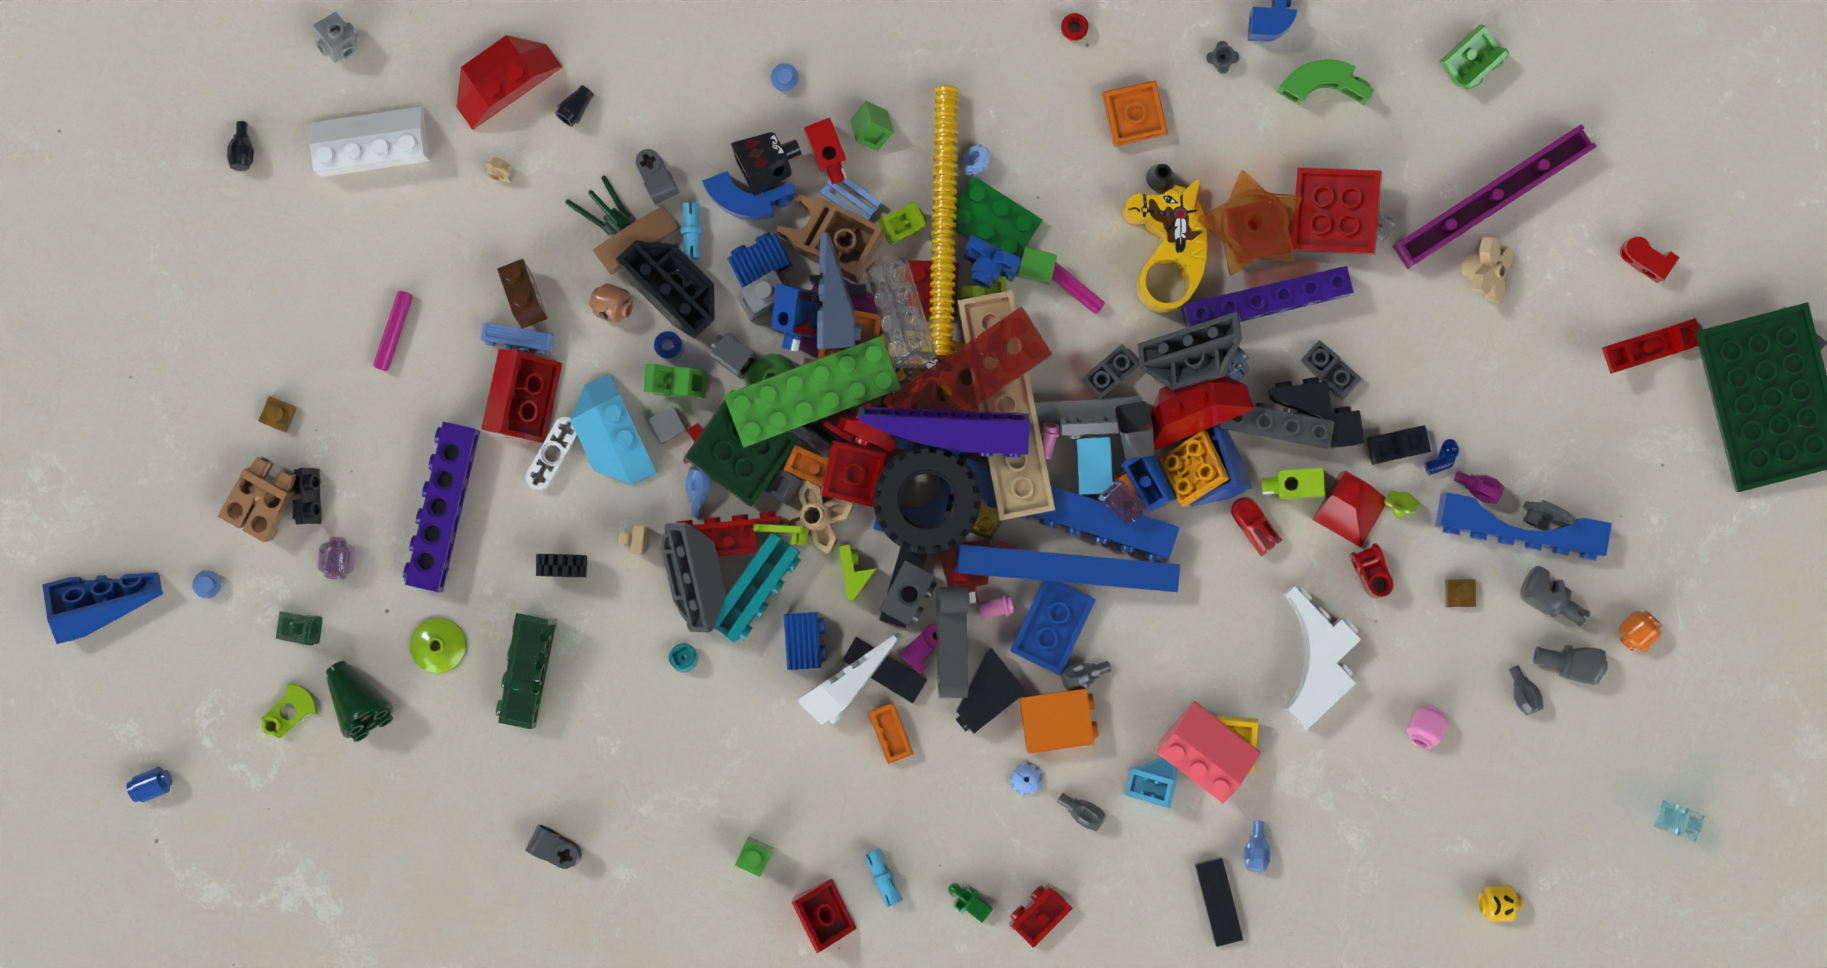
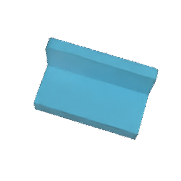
(1094, 465)

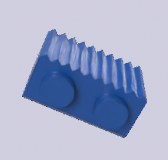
(759, 259)
(1149, 482)
(803, 640)

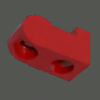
(1647, 260)

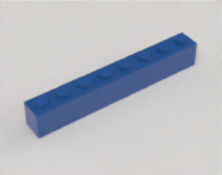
(1093, 518)

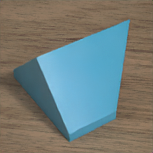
(1153, 782)

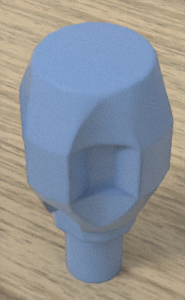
(697, 488)
(1257, 849)

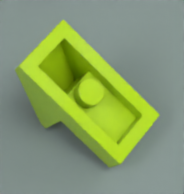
(853, 580)

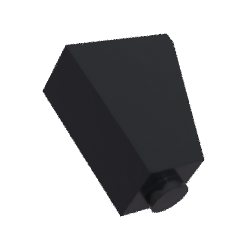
(989, 693)

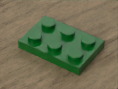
(994, 218)

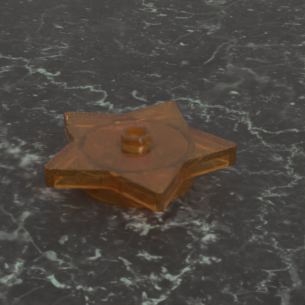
(1268, 210)

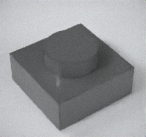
(783, 486)

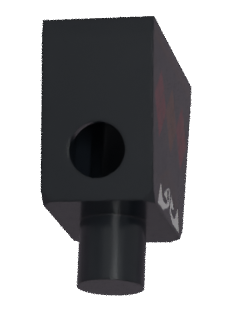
(764, 160)

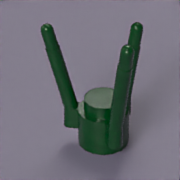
(614, 219)

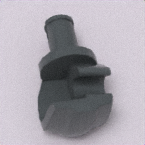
(1536, 593)
(1578, 665)

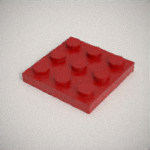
(1337, 211)

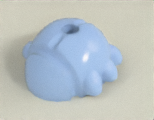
(975, 159)
(1022, 771)

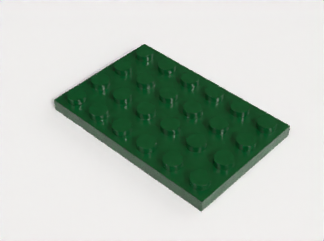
(1768, 395)

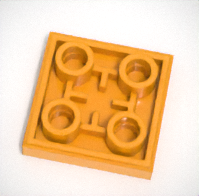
(1193, 468)

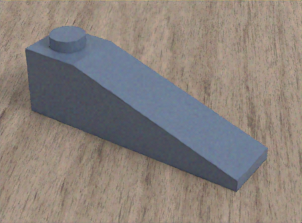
(837, 316)

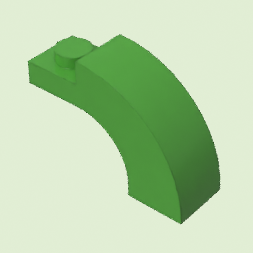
(1325, 74)

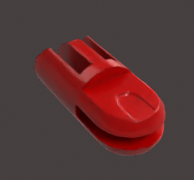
(1255, 525)

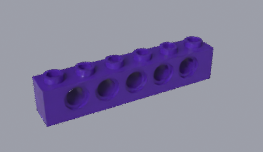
(1272, 297)
(447, 522)

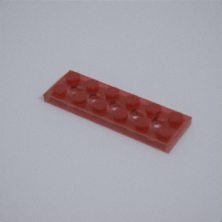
(972, 356)

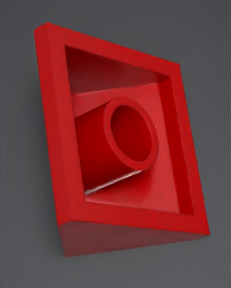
(823, 915)

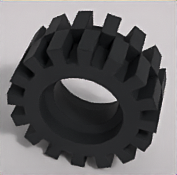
(561, 565)

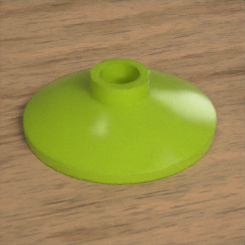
(451, 641)

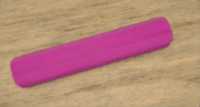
(1077, 289)
(392, 330)

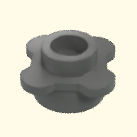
(1230, 57)

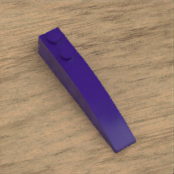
(955, 430)

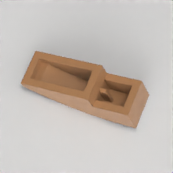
(650, 228)

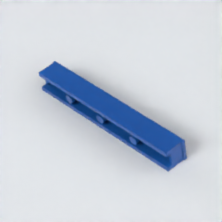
(1067, 568)

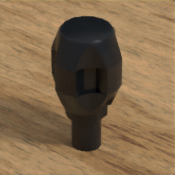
(240, 150)

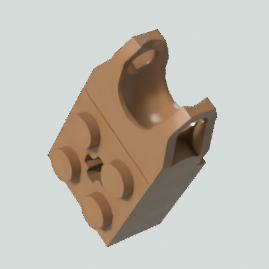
(842, 226)

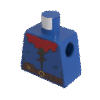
(795, 314)

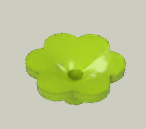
(1401, 503)

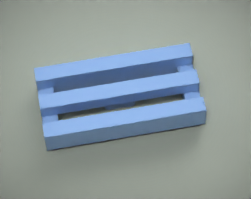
(870, 212)

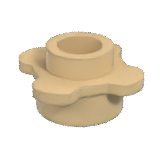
(498, 170)

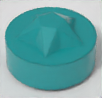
(683, 658)

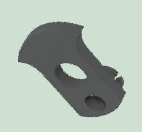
(1545, 510)

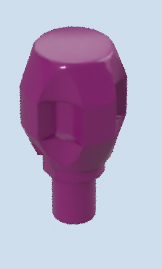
(1481, 486)

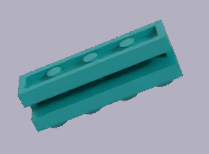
(755, 586)

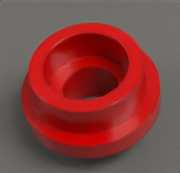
(1074, 18)

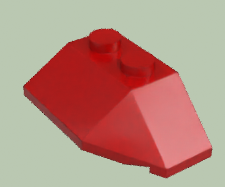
(502, 76)
(1197, 409)

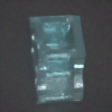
(1679, 820)

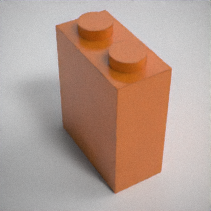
(1058, 720)

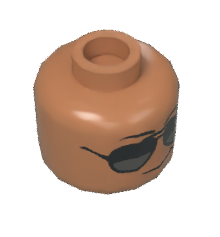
(611, 303)

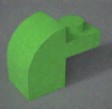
(675, 381)

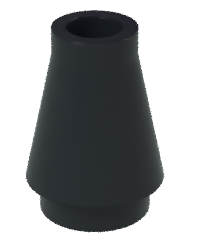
(573, 107)
(1155, 181)

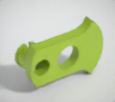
(799, 534)
(300, 699)

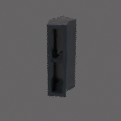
(816, 436)

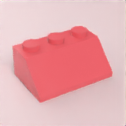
(1208, 752)

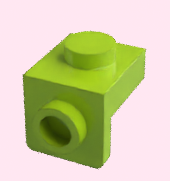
(902, 223)

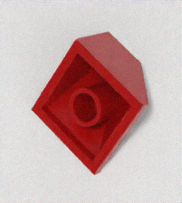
(1350, 508)

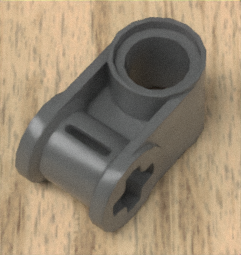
(657, 180)
(548, 846)

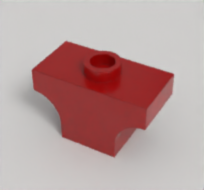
(865, 433)

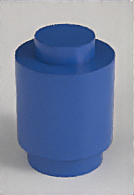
(149, 785)

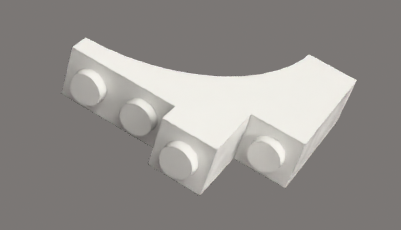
(1325, 645)

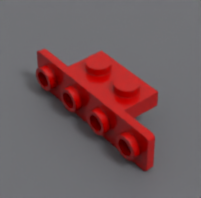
(734, 536)

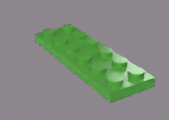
(812, 391)

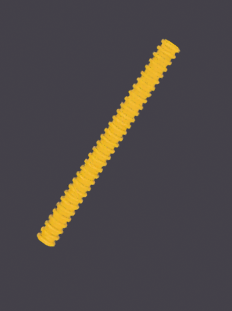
(944, 219)

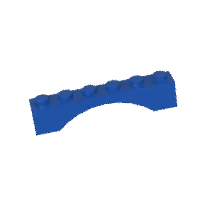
(1467, 515)

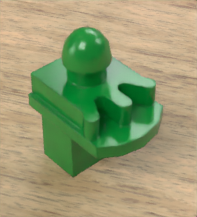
(969, 901)

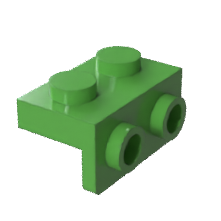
(1473, 58)

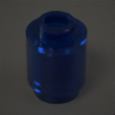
(675, 352)

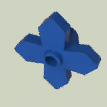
(989, 262)

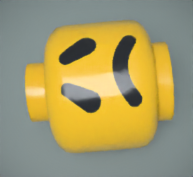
(1499, 903)

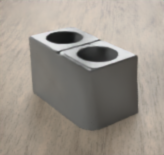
(1132, 423)

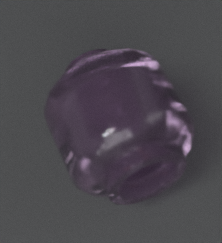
(336, 558)

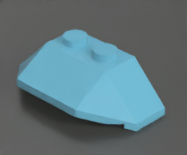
(610, 433)

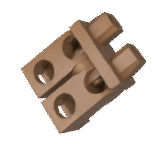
(259, 500)

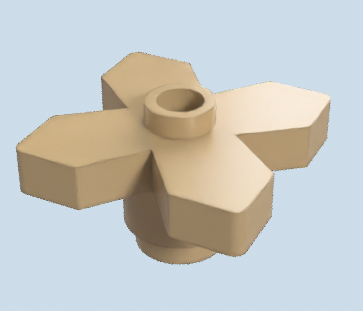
(1488, 269)
(830, 512)

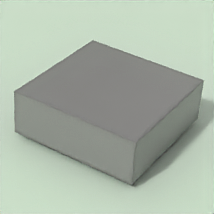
(667, 425)

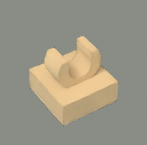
(636, 539)

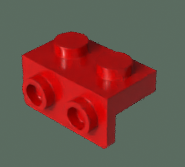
(1040, 914)

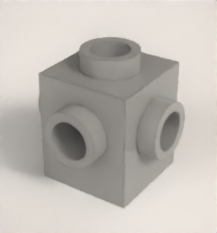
(335, 37)

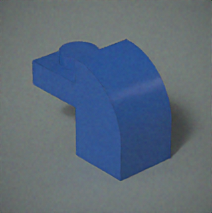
(1272, 22)

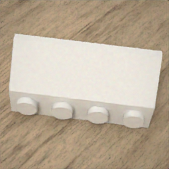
(369, 142)

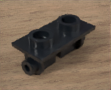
(307, 508)

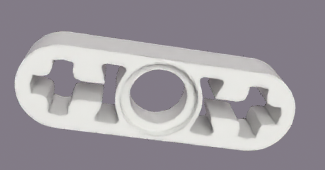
(535, 468)

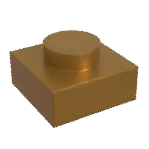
(277, 414)
(1460, 592)

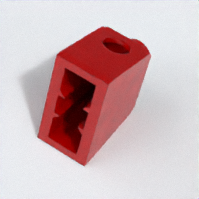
(823, 137)

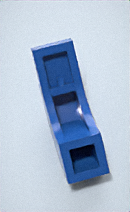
(744, 204)

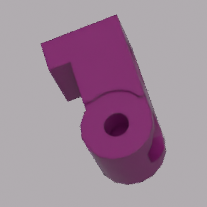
(921, 648)

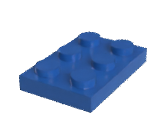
(1052, 625)

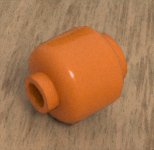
(1640, 631)

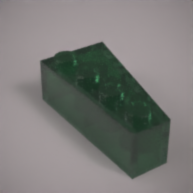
(526, 670)

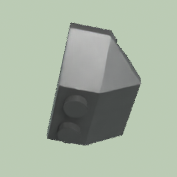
(1192, 353)
(693, 575)

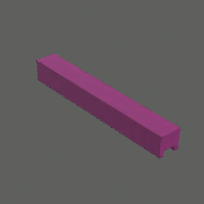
(1493, 197)

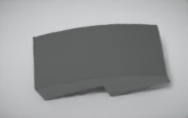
(1328, 367)
(1110, 371)

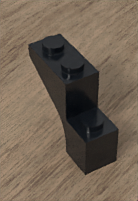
(1314, 400)

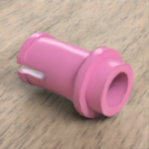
(1049, 432)
(996, 607)

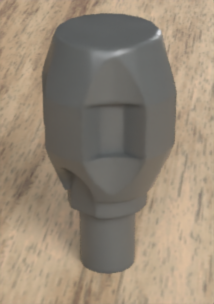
(1083, 674)
(1526, 692)
(1083, 812)

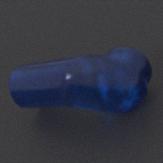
(1445, 459)

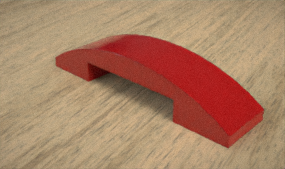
(1651, 346)

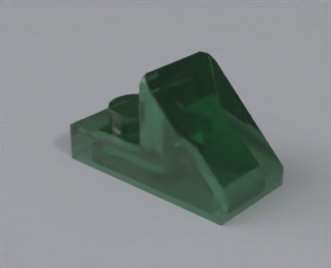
(299, 628)

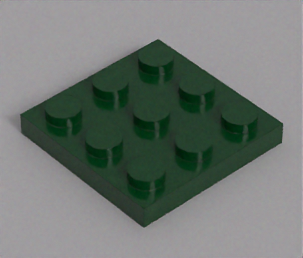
(738, 469)

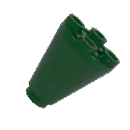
(356, 702)

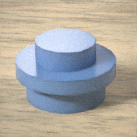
(784, 77)
(207, 584)

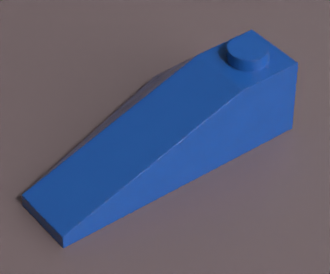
(1233, 464)
(83, 607)

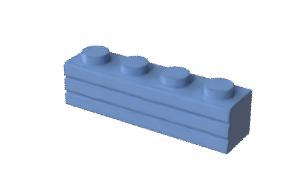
(517, 337)

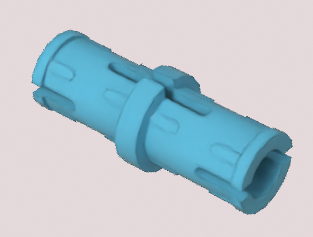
(691, 230)
(883, 877)

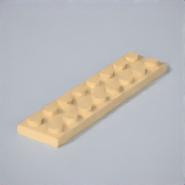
(1021, 482)

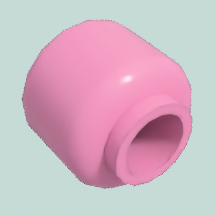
(1427, 727)

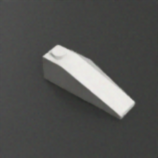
(839, 691)

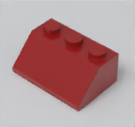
(521, 395)

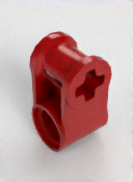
(1372, 569)

